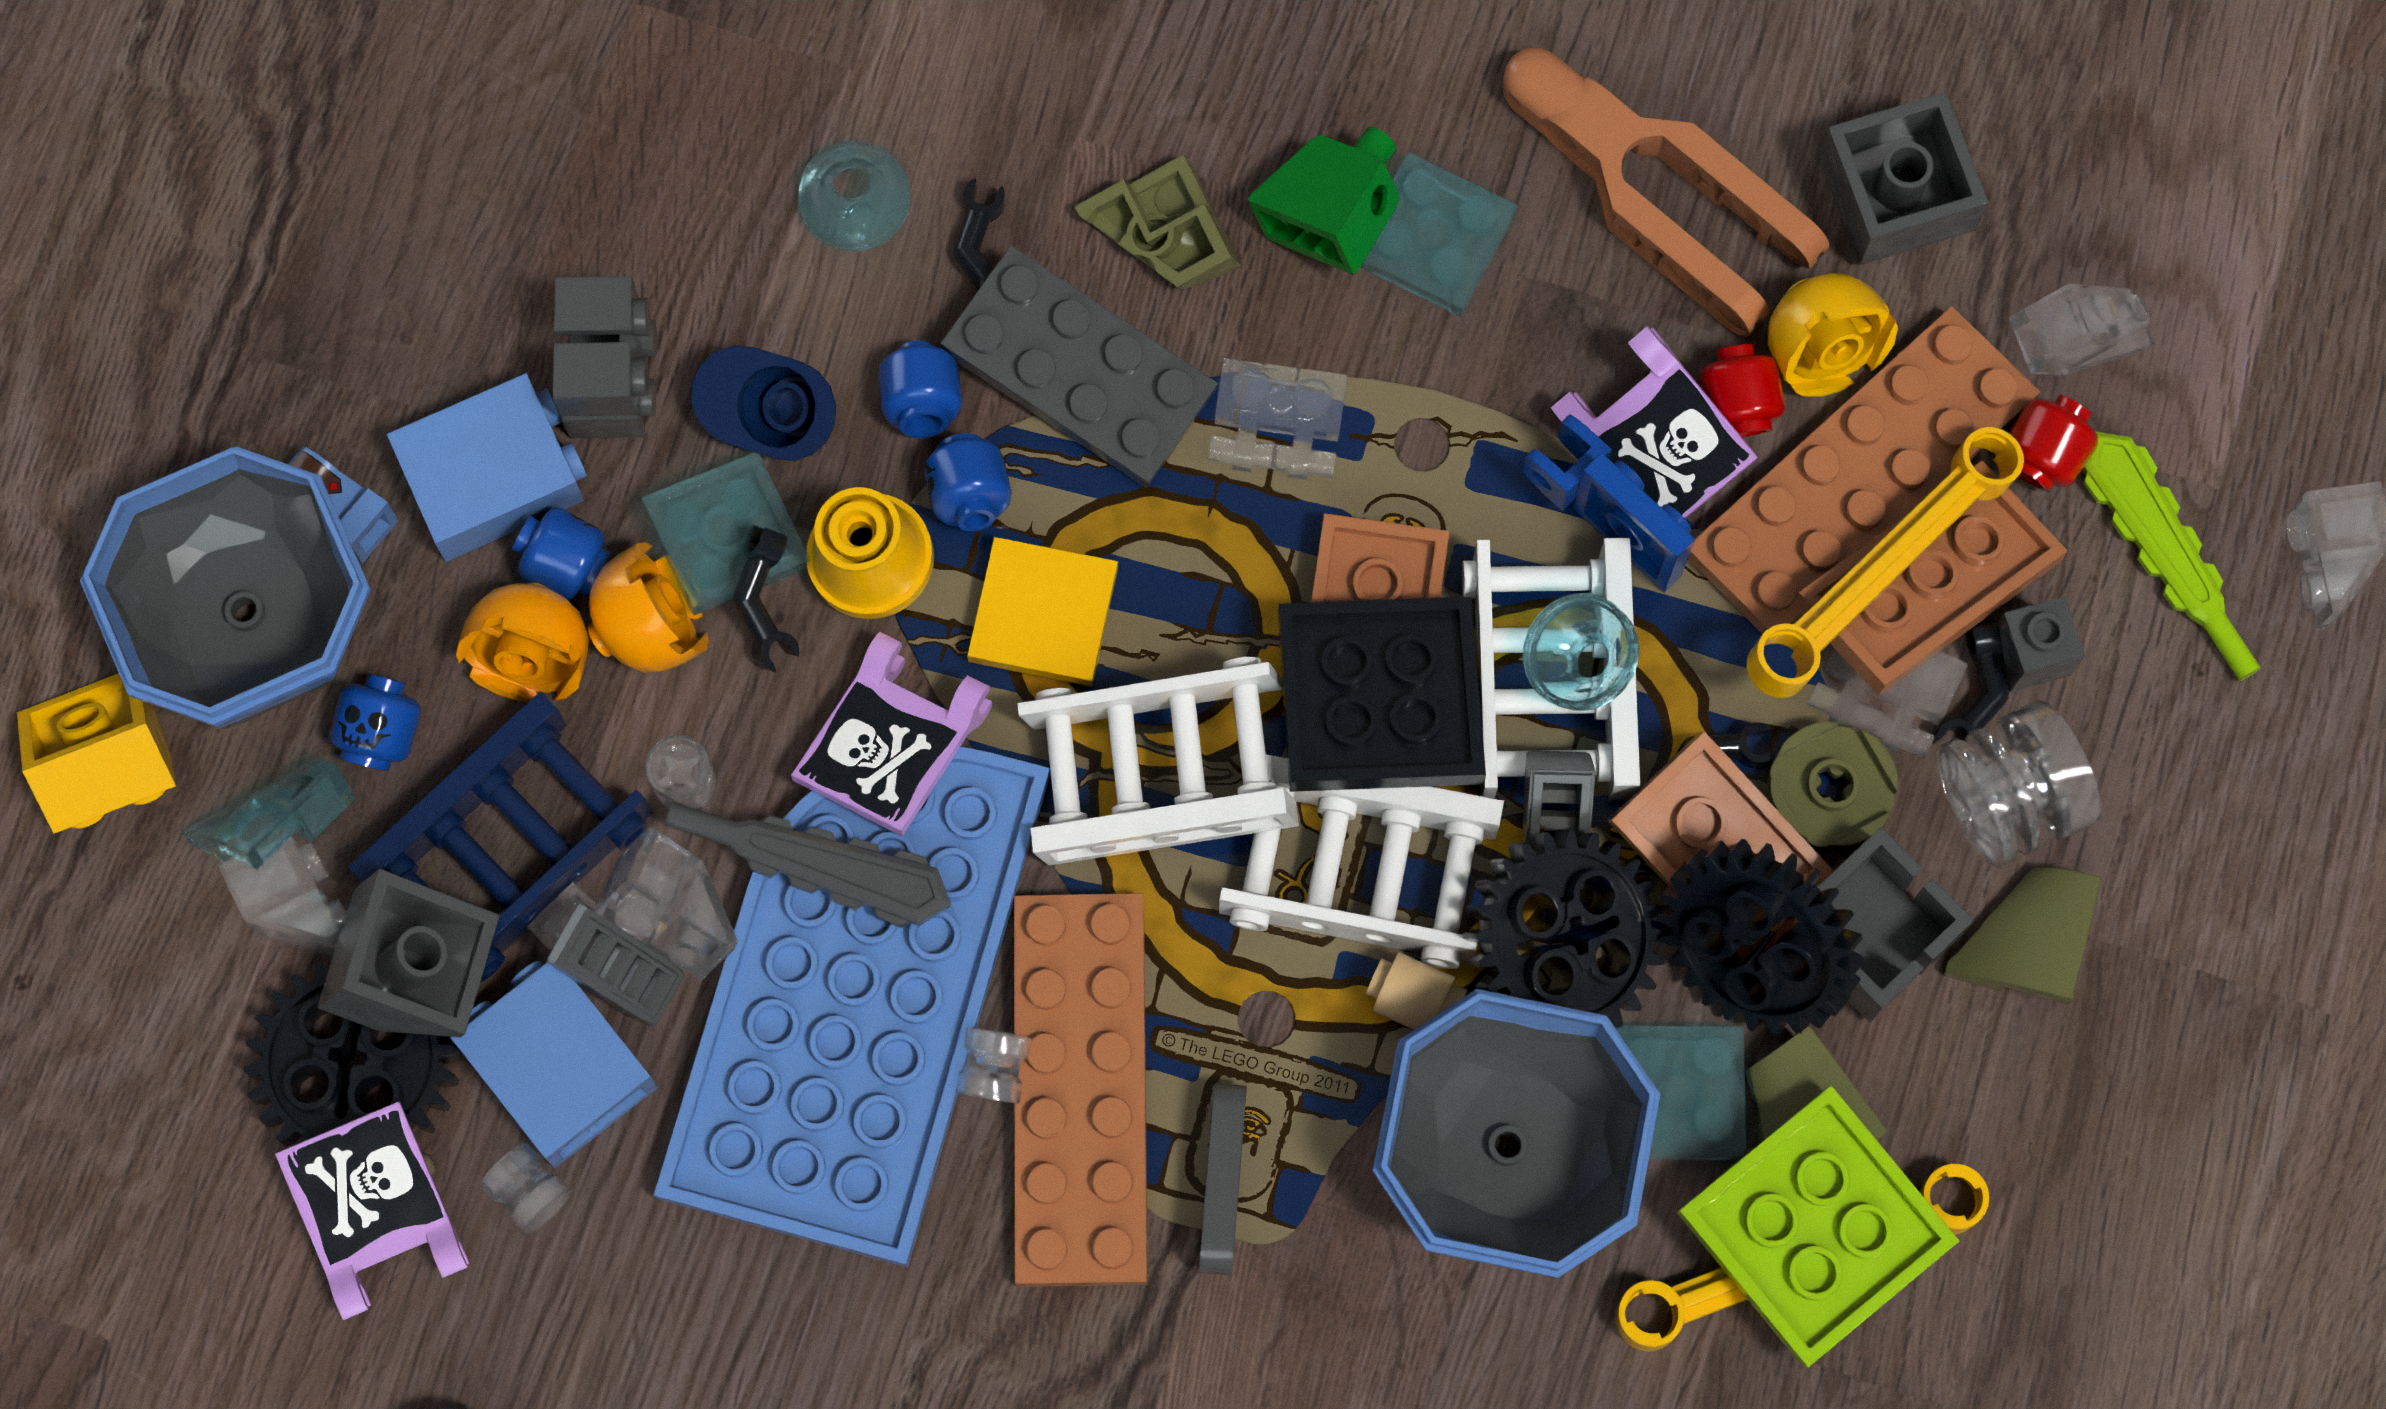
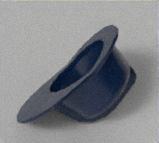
(764, 402)

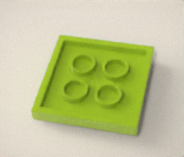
(1817, 1227)

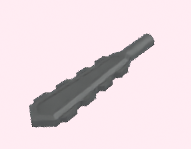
(855, 873)

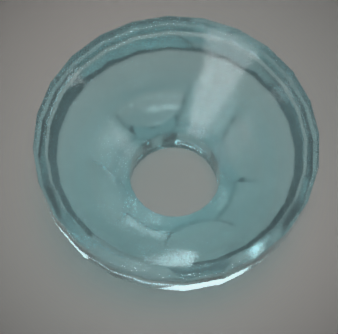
(858, 221)
(1560, 637)

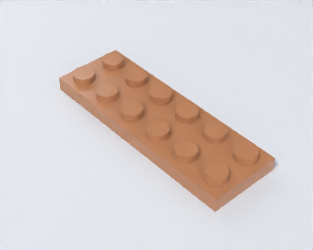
(1860, 469)
(1081, 1091)

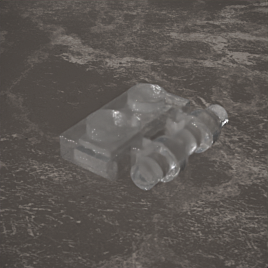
(1281, 402)
(1921, 694)

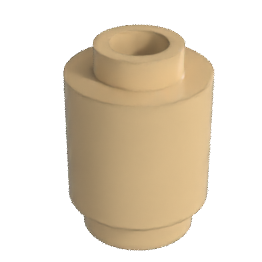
(1412, 991)

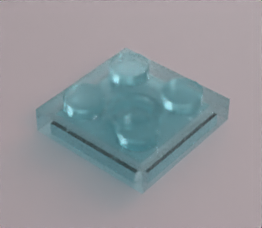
(1439, 235)
(706, 527)
(1699, 1086)

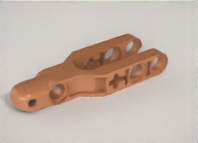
(1596, 135)

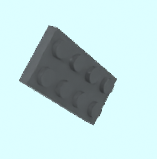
(1078, 366)

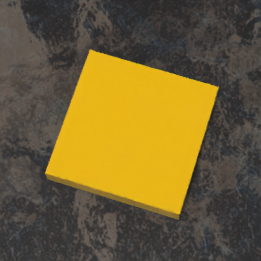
(1043, 611)

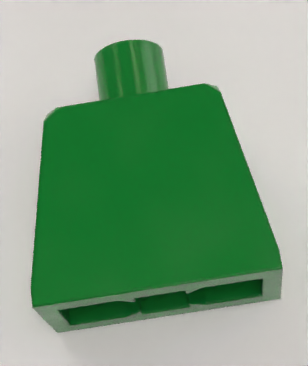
(1330, 199)

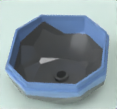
(199, 549)
(1554, 1085)

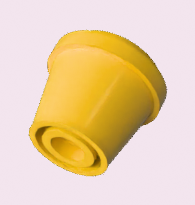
(874, 577)

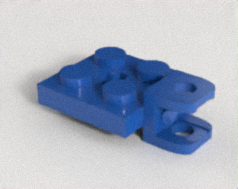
(1614, 503)

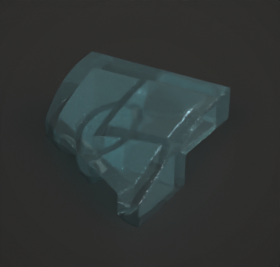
(261, 823)

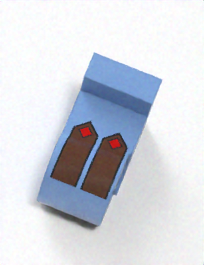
(357, 508)

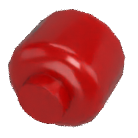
(1745, 388)
(2054, 441)

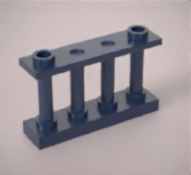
(489, 779)

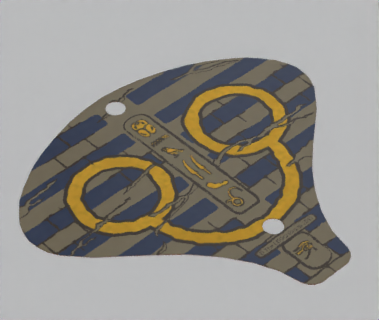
(1202, 584)

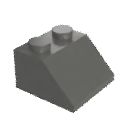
(408, 958)

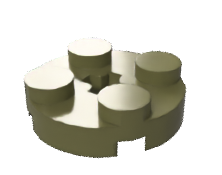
(1841, 753)

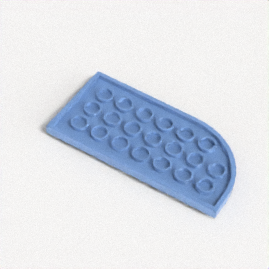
(846, 1035)

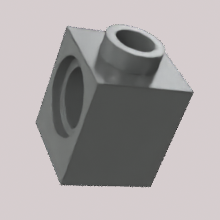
(2039, 644)

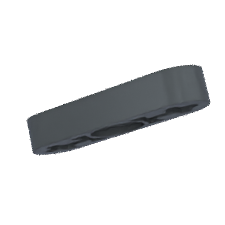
(1222, 1179)

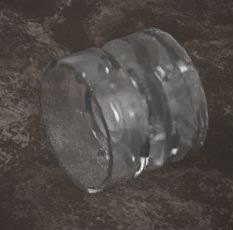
(2019, 783)

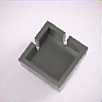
(604, 369)
(1897, 933)

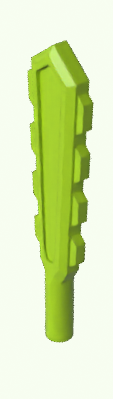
(2147, 515)

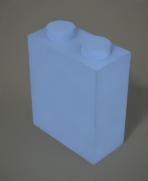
(488, 465)
(553, 1061)

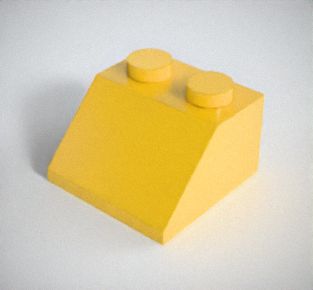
(93, 754)

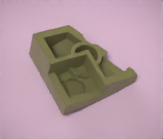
(1165, 224)
(2033, 936)
(1795, 1076)

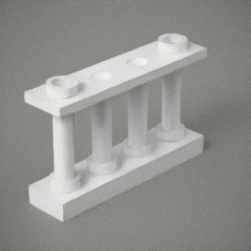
(1607, 577)
(1402, 810)
(1195, 812)

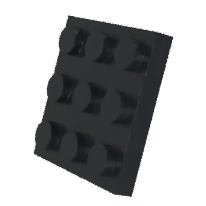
(1381, 694)

